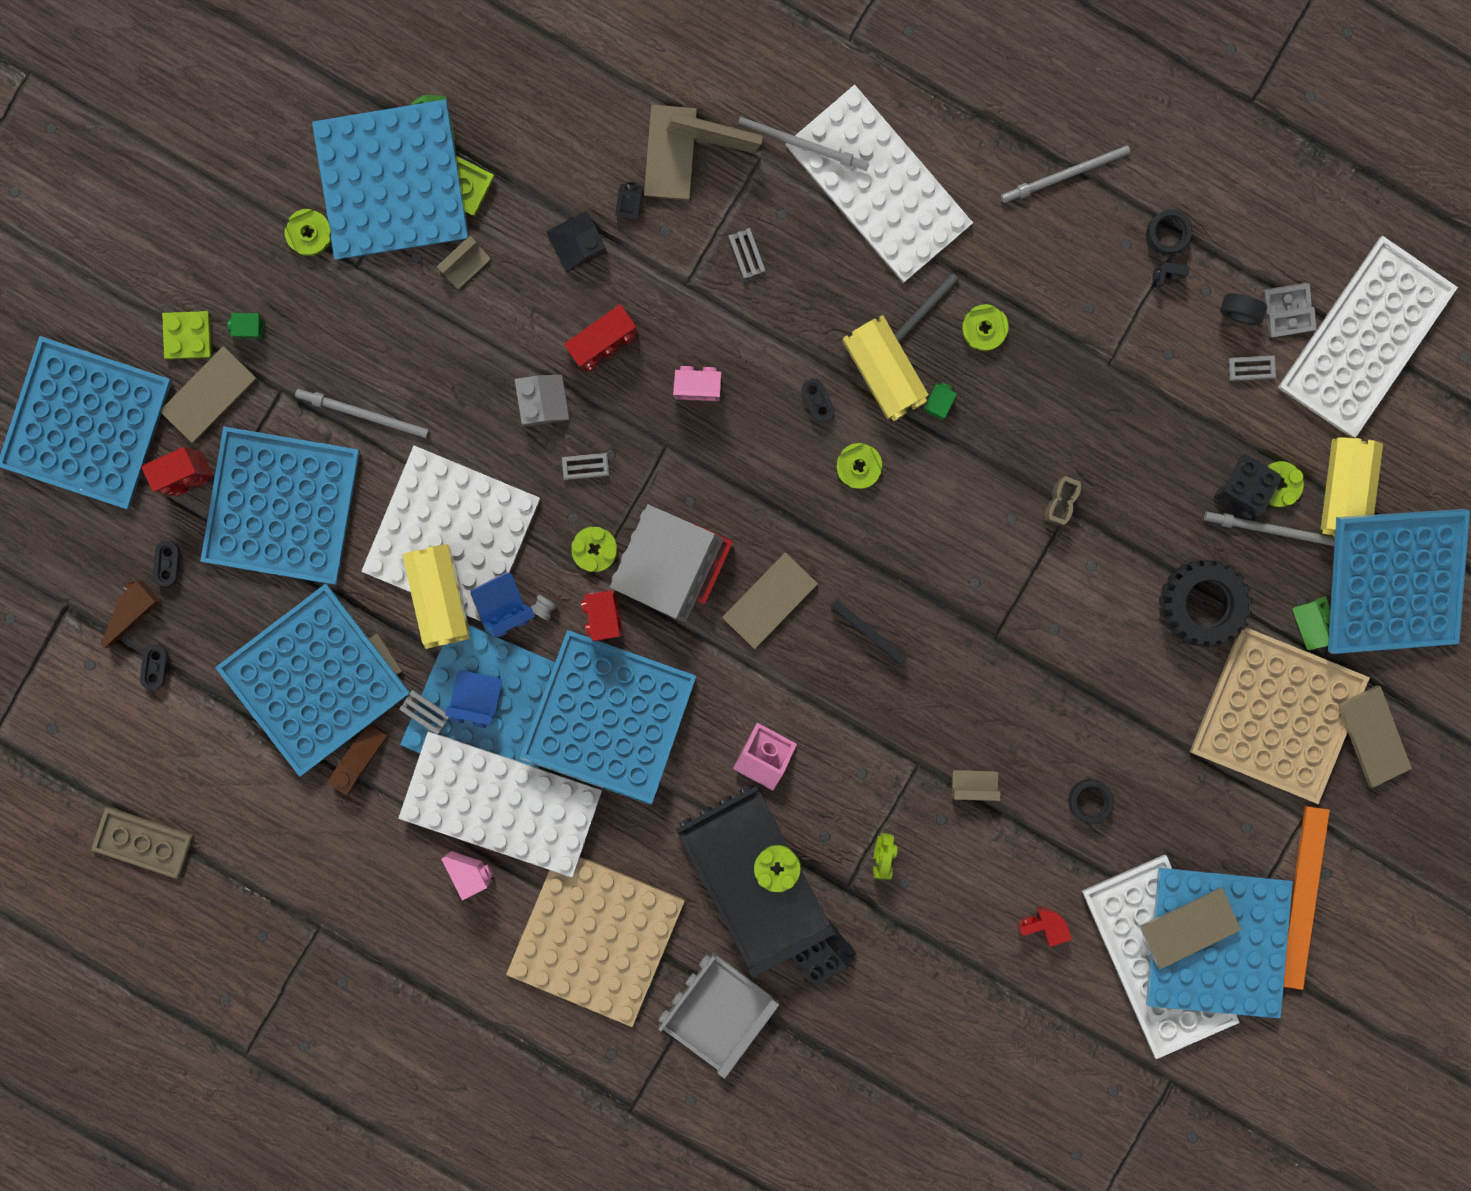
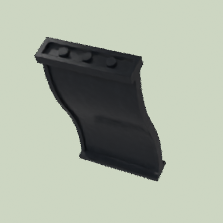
(762, 922)

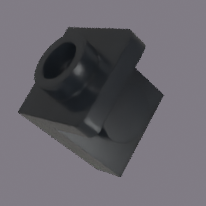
(629, 200)
(1173, 272)

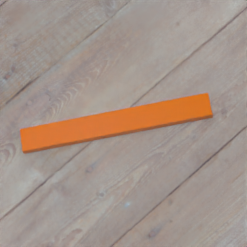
(1305, 894)

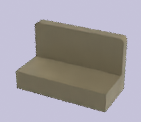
(464, 262)
(975, 785)

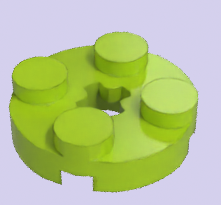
(296, 227)
(992, 317)
(865, 454)
(1293, 484)
(581, 546)
(884, 853)
(768, 878)

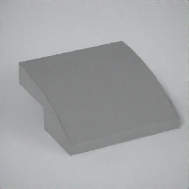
(1289, 310)

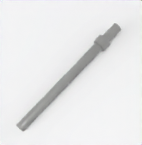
(845, 158)
(1025, 189)
(320, 400)
(1229, 520)

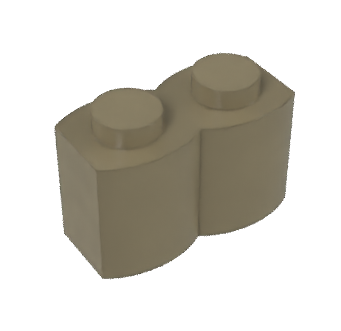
(1061, 506)

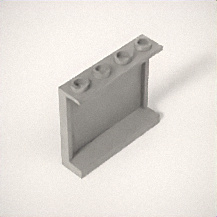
(666, 563)
(718, 1013)

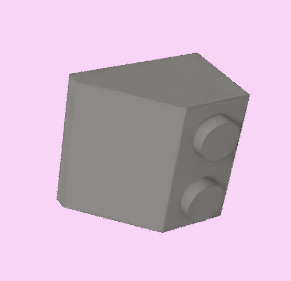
(541, 399)

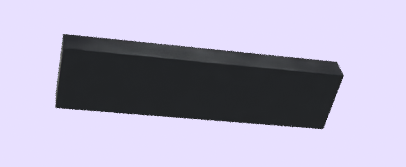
(868, 632)

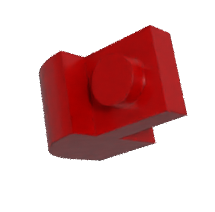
(1050, 922)

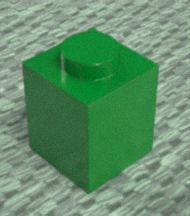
(246, 326)
(940, 400)

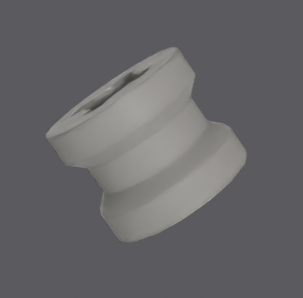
(543, 607)

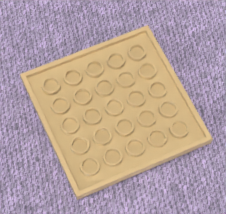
(1278, 714)
(596, 939)

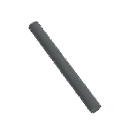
(926, 307)

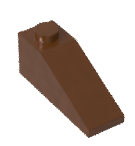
(129, 610)
(357, 759)

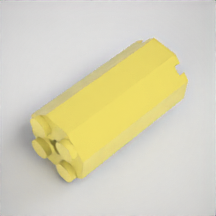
(885, 368)
(1351, 480)
(436, 596)

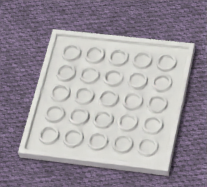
(454, 506)

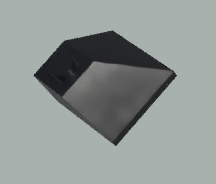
(576, 241)

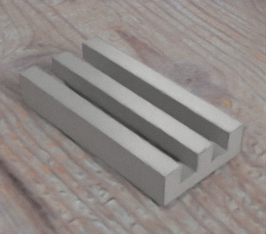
(740, 235)
(1232, 369)
(586, 466)
(413, 694)

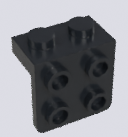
(1249, 487)
(825, 958)

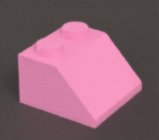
(697, 385)
(765, 756)
(467, 873)

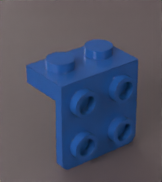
(500, 605)
(474, 698)

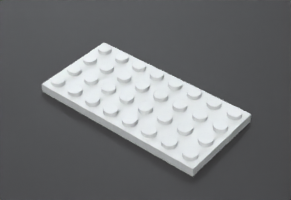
(894, 201)
(1367, 337)
(500, 804)
(1118, 910)

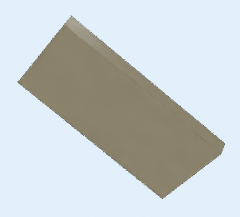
(714, 133)
(668, 156)
(208, 394)
(769, 600)
(1374, 736)
(142, 842)
(1190, 928)

